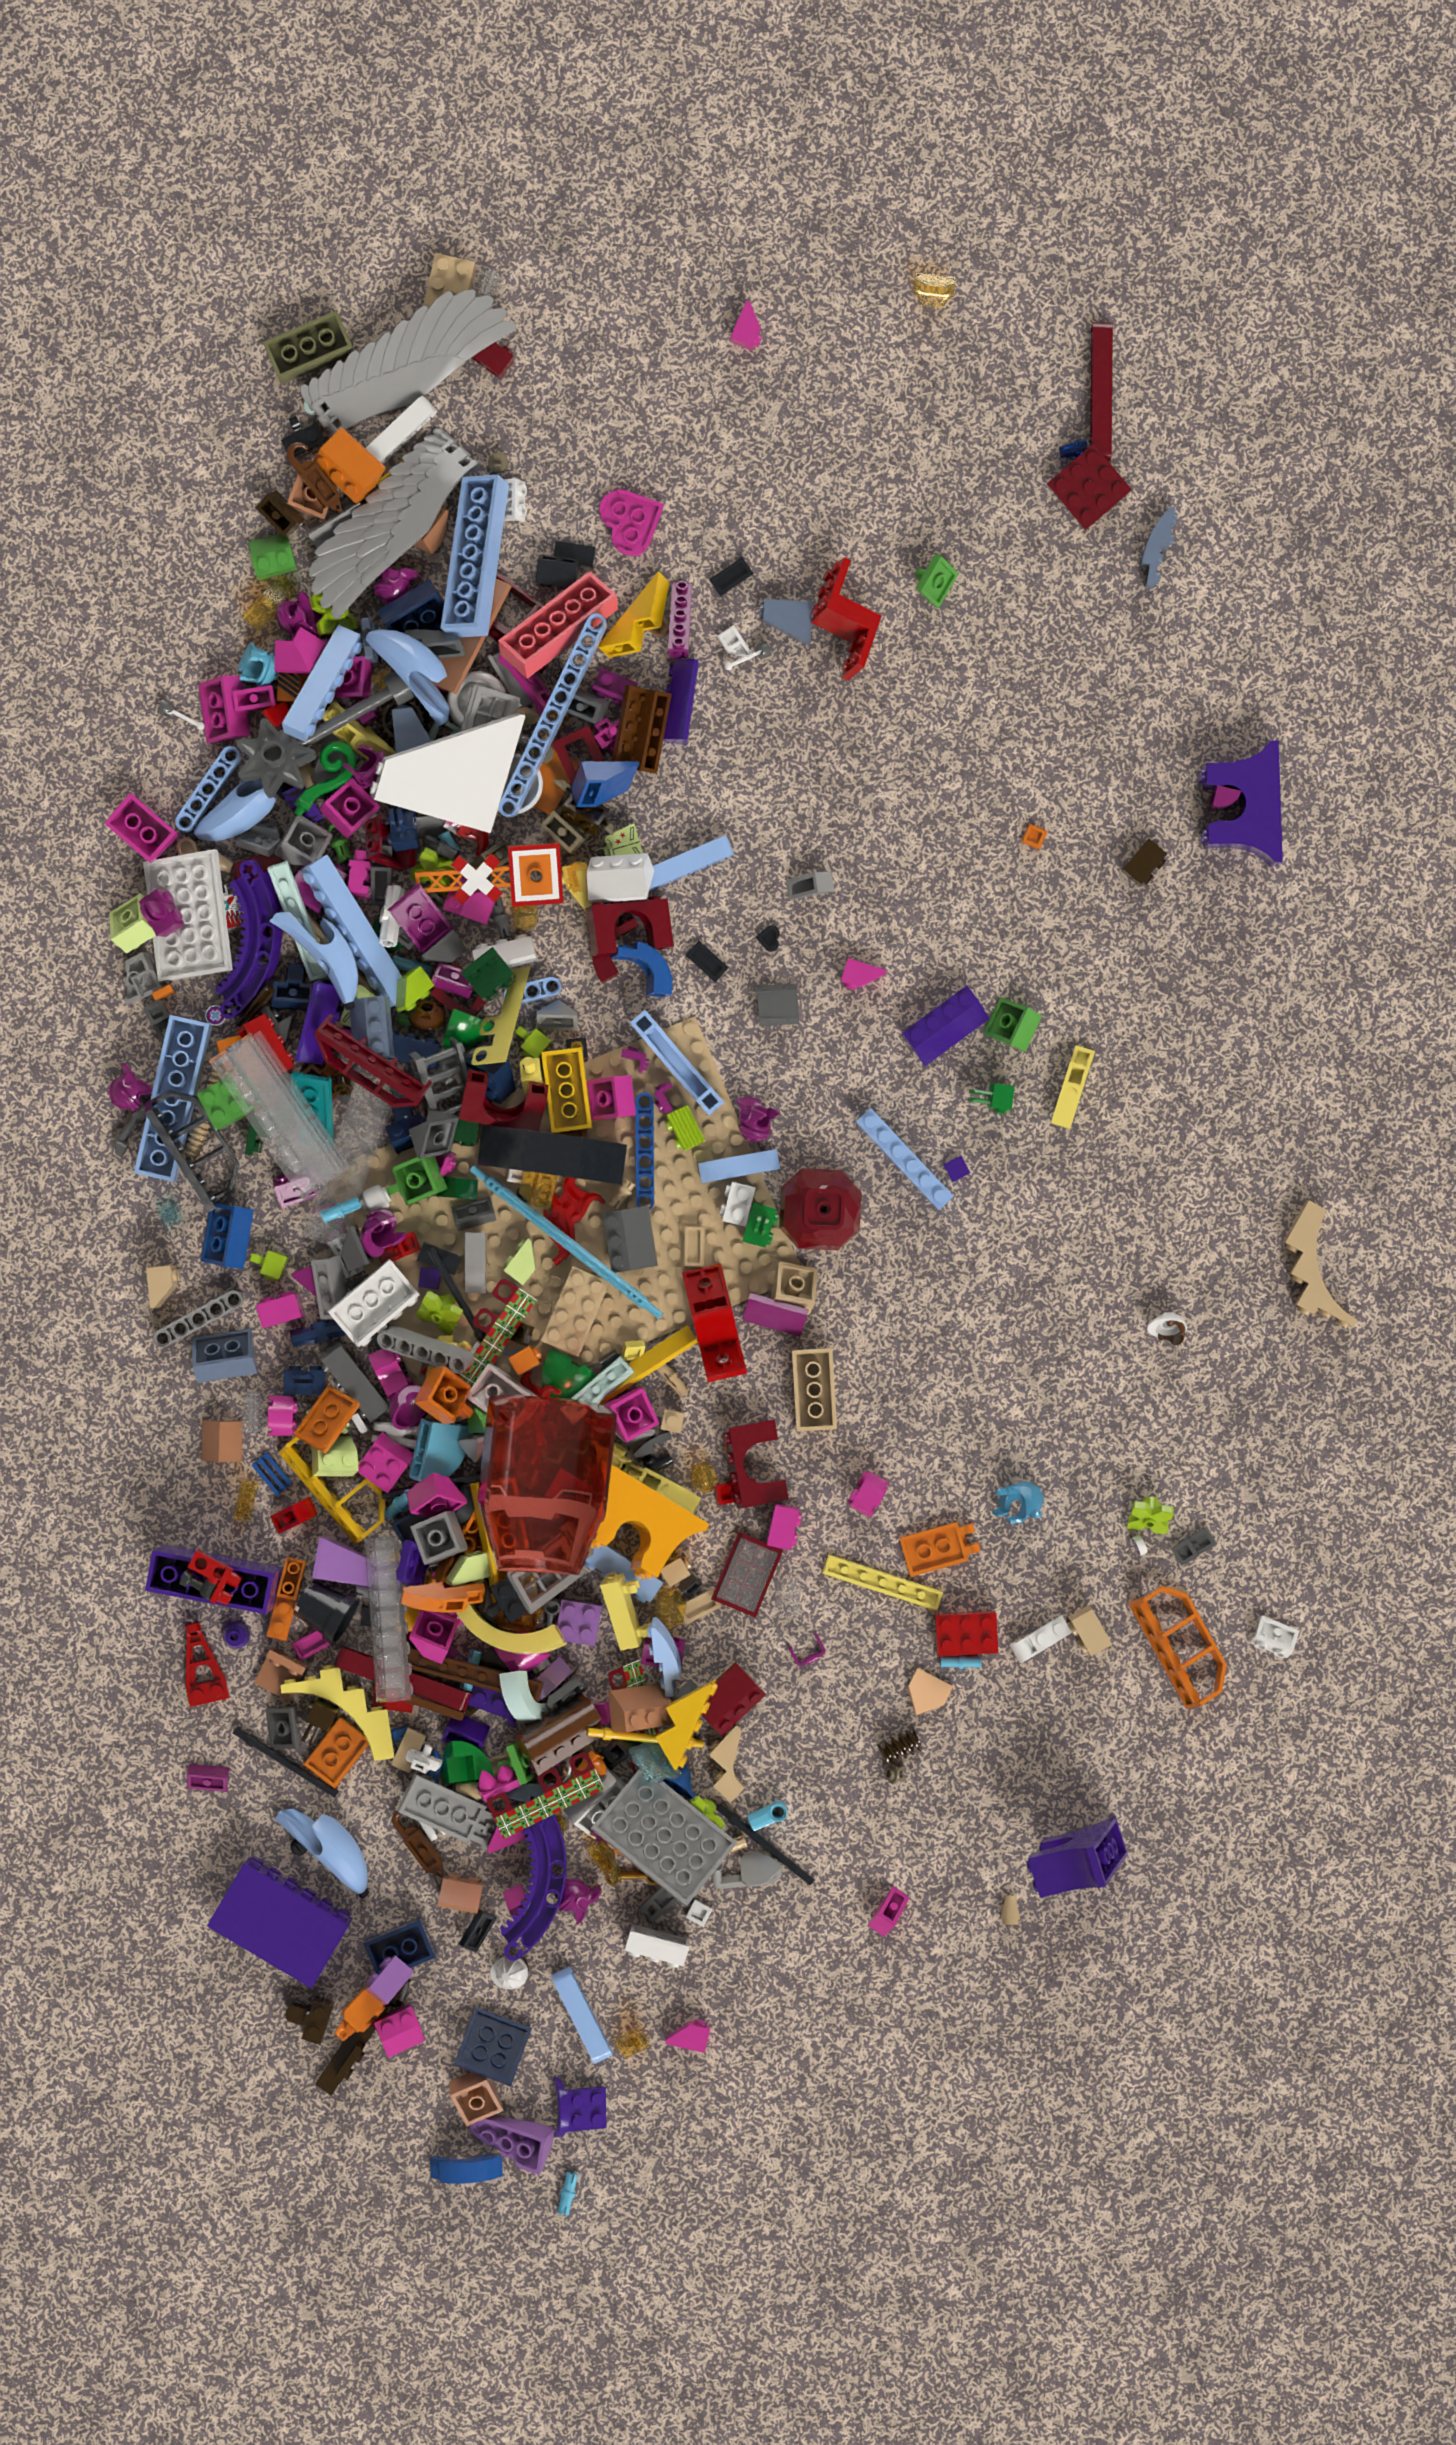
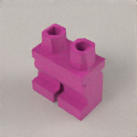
(359, 875)

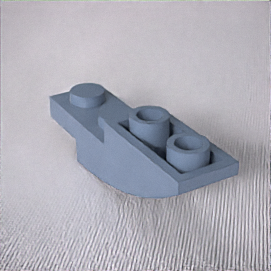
(1159, 539)

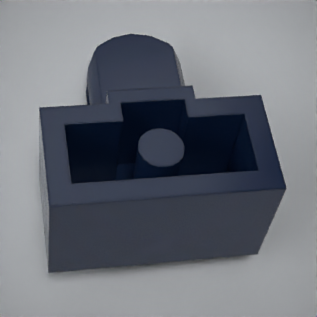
(403, 828)
(293, 992)
(399, 1131)
(304, 1381)

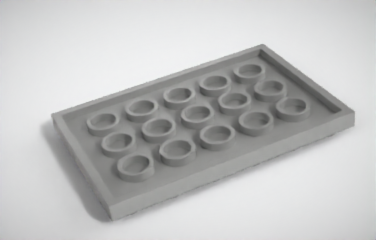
(664, 1836)

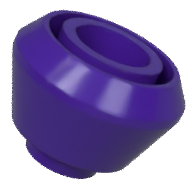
(237, 1641)

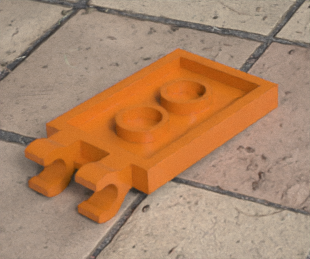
(937, 1548)

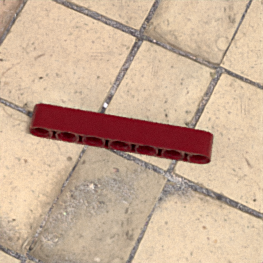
(1101, 387)
(423, 1685)

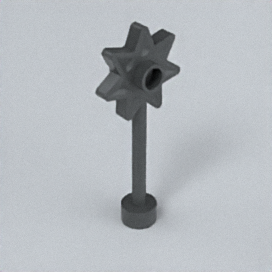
(277, 756)

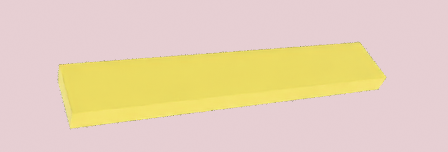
(882, 1582)

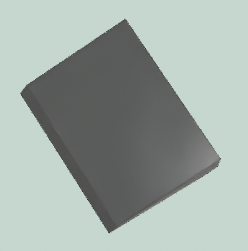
(284, 1727)

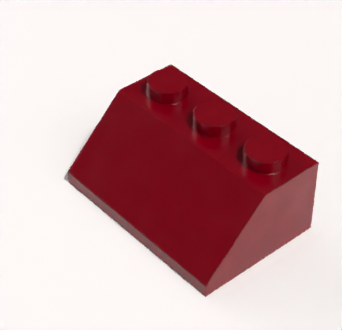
(733, 1698)

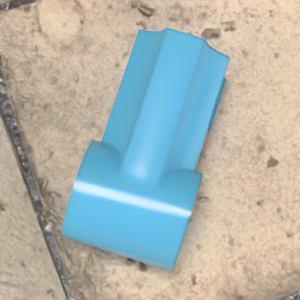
(765, 1816)

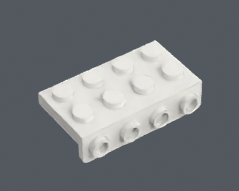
(374, 1303)

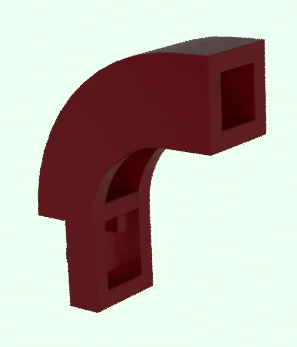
(603, 964)

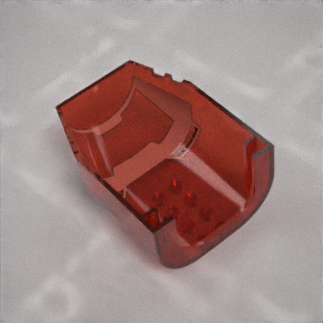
(544, 1480)

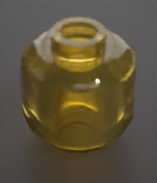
(525, 917)
(703, 1477)

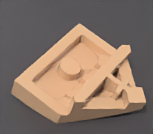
(927, 1692)

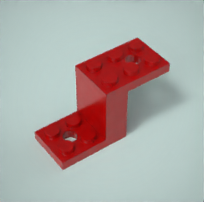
(845, 618)
(714, 1322)

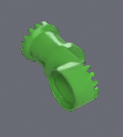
(340, 843)

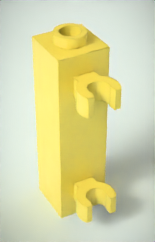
(622, 1611)

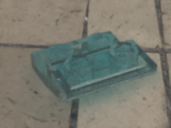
(653, 1763)

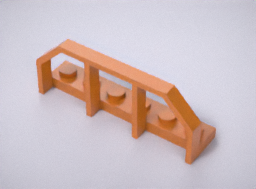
(1165, 1653)

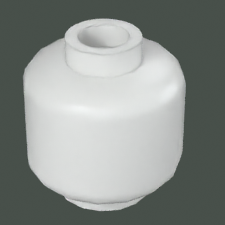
(375, 1198)

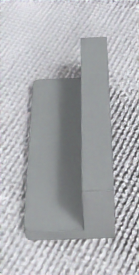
(322, 529)
(509, 681)
(328, 1283)

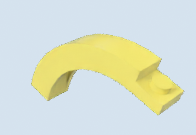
(528, 1643)

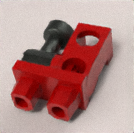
(216, 1577)

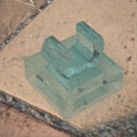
(170, 1215)

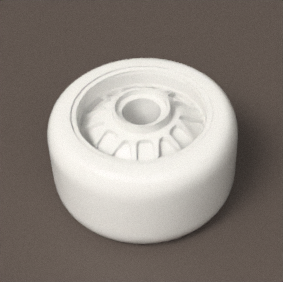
(459, 702)

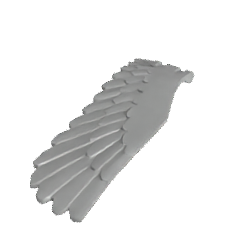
(407, 360)
(390, 521)

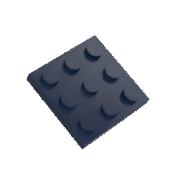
(492, 2046)

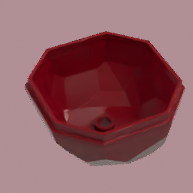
(801, 1213)

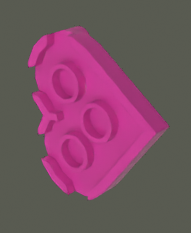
(631, 520)

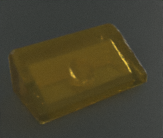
(246, 1500)

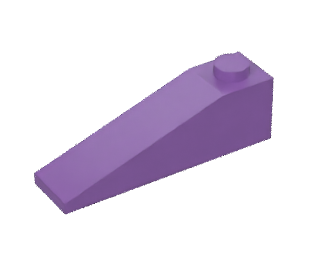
(520, 2140)

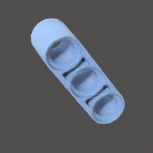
(542, 990)

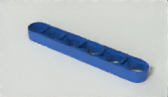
(640, 1151)

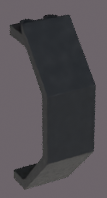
(552, 1154)

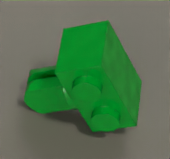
(999, 1097)
(760, 1224)

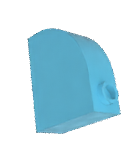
(437, 1449)

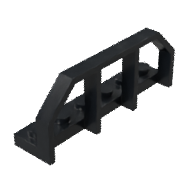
(177, 1149)

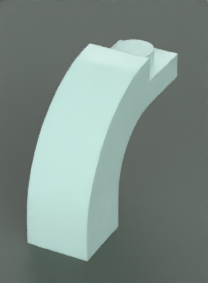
(519, 1699)

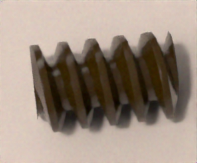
(900, 1747)

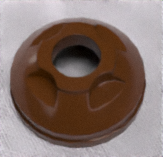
(427, 1020)

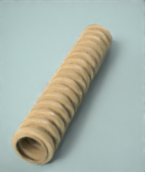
(199, 1133)

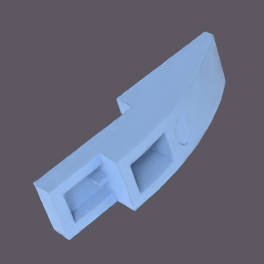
(666, 1654)

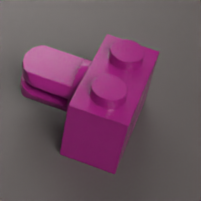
(161, 912)

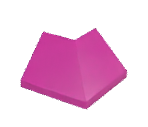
(298, 653)

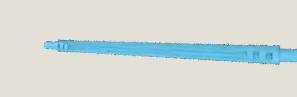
(567, 1242)

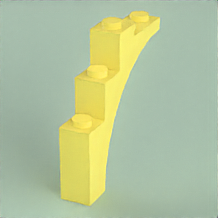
(329, 1687)

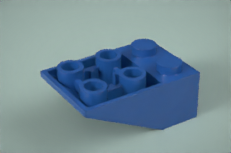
(601, 781)

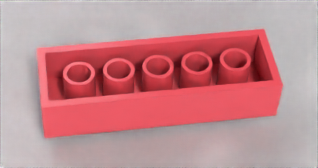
(557, 624)

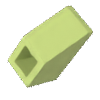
(523, 1263)
(469, 1568)

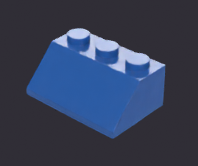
(227, 1236)

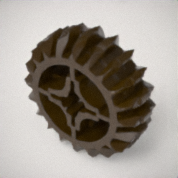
(387, 709)

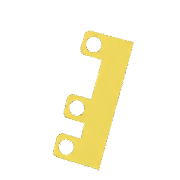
(504, 1023)

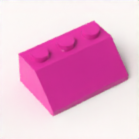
(219, 712)
(141, 828)

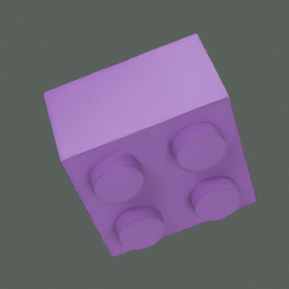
(579, 1621)
(389, 1979)

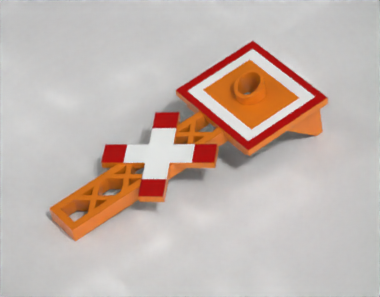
(522, 861)

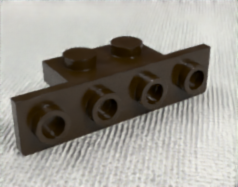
(341, 2063)

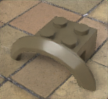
(566, 833)

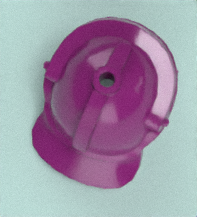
(395, 584)
(297, 614)
(367, 772)
(126, 1090)
(755, 1119)
(379, 1232)
(578, 1897)

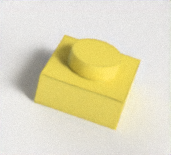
(632, 1350)

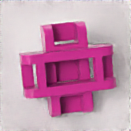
(609, 730)

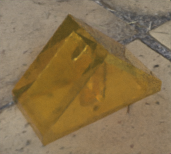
(632, 2042)

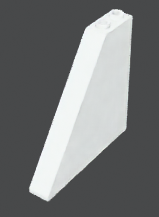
(453, 776)

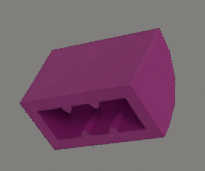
(1222, 798)

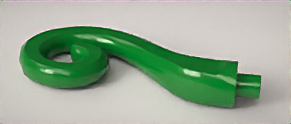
(310, 794)

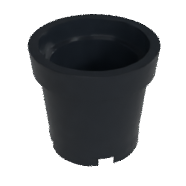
(326, 1611)

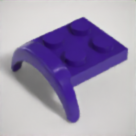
(411, 1566)
(493, 1702)
(579, 2108)

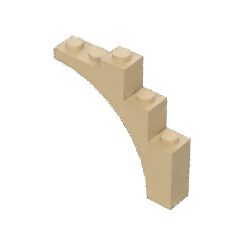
(1314, 1295)

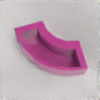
(389, 1371)

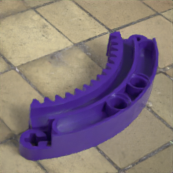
(251, 971)
(537, 1912)

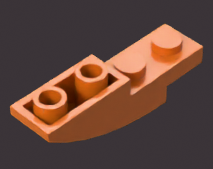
(436, 1598)
(286, 1599)

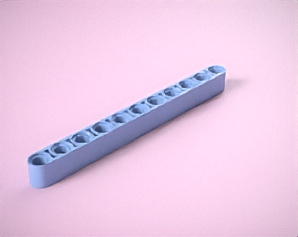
(553, 705)

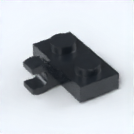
(310, 436)
(506, 1600)

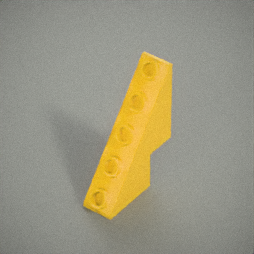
(642, 615)
(686, 1718)

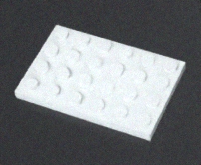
(197, 891)

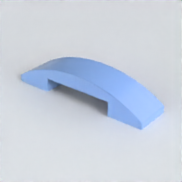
(739, 1166)

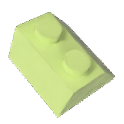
(129, 926)
(338, 1461)

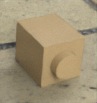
(672, 1420)
(676, 1571)

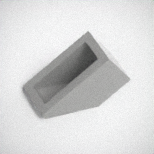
(810, 885)

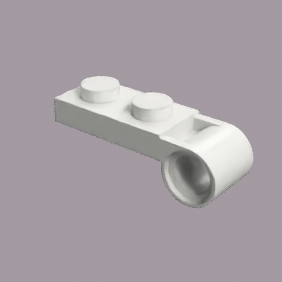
(1040, 1639)

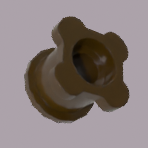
(342, 1084)

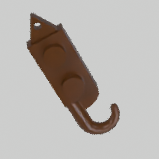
(315, 479)
(420, 1847)

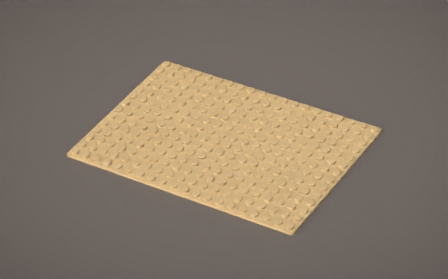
(678, 1202)

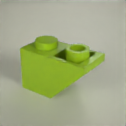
(411, 987)

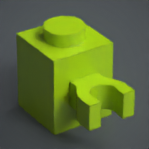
(534, 1042)
(273, 1264)

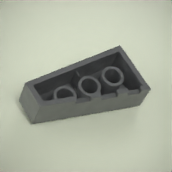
(353, 1380)

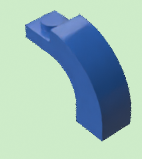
(654, 966)
(466, 2170)

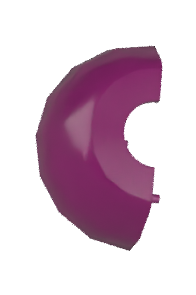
(403, 1410)

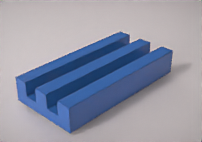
(261, 1461)

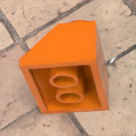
(349, 465)

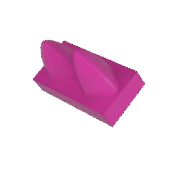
(503, 1783)

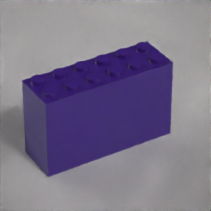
(254, 1593)
(280, 1921)

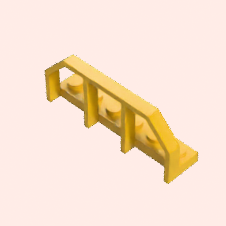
(330, 1500)

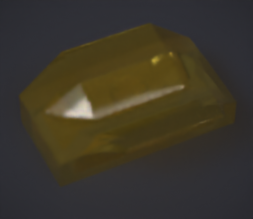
(934, 289)
(538, 1189)
(670, 1607)
(605, 1860)

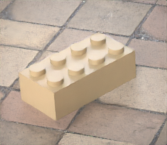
(449, 275)
(575, 1311)
(814, 1389)

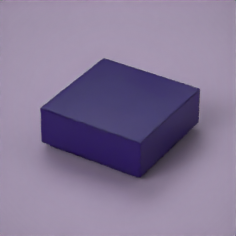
(956, 1168)
(429, 1278)

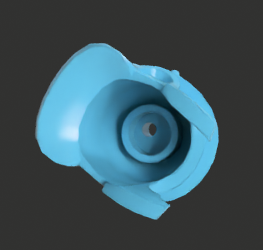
(257, 666)

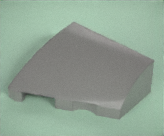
(140, 973)

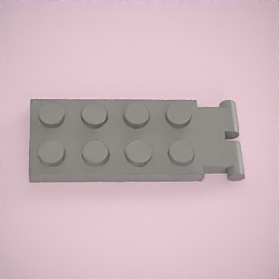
(447, 1811)

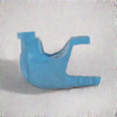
(1029, 1496)

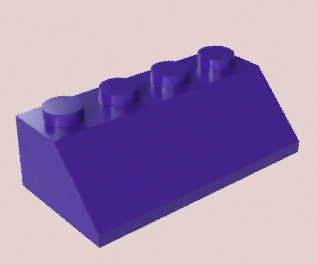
(682, 688)
(323, 1001)
(945, 1025)

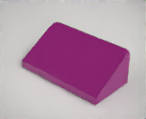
(451, 980)
(207, 1778)

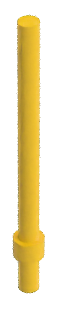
(607, 1734)

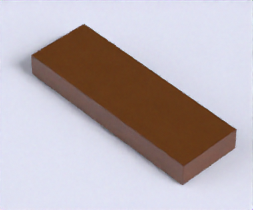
(418, 1701)

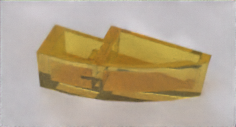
(266, 604)

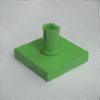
(935, 580)
(519, 1763)

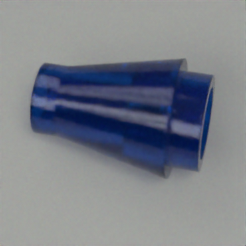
(1073, 448)

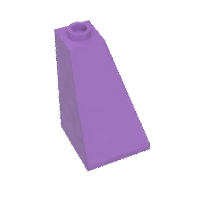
(339, 1562)

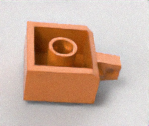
(444, 1396)
(357, 2014)

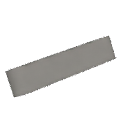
(191, 1325)
(397, 1340)

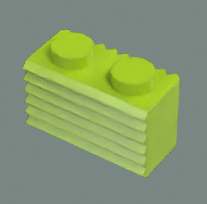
(685, 1128)

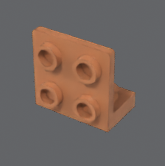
(278, 1668)

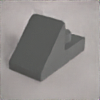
(282, 1028)

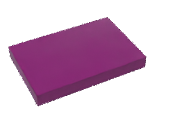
(420, 919)
(775, 1314)

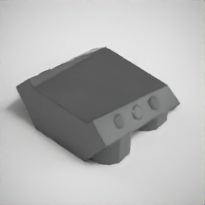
(777, 1004)
(567, 1691)

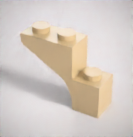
(724, 1754)

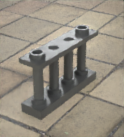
(419, 1067)

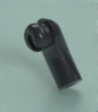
(655, 1463)

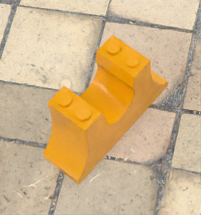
(656, 1518)

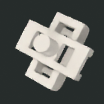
(423, 1759)

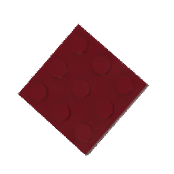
(1089, 486)

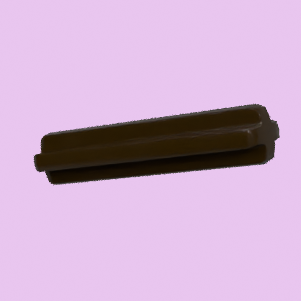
(255, 1006)

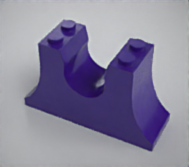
(1259, 821)
(1078, 1859)

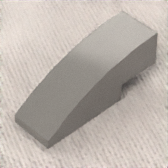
(475, 1262)

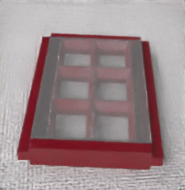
(746, 1574)

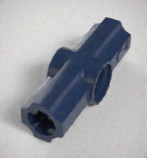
(316, 1333)

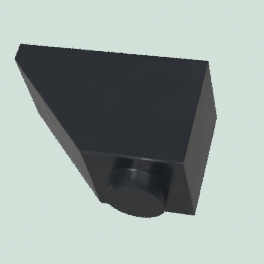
(617, 1751)

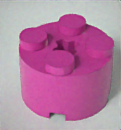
(281, 1415)
(869, 1494)

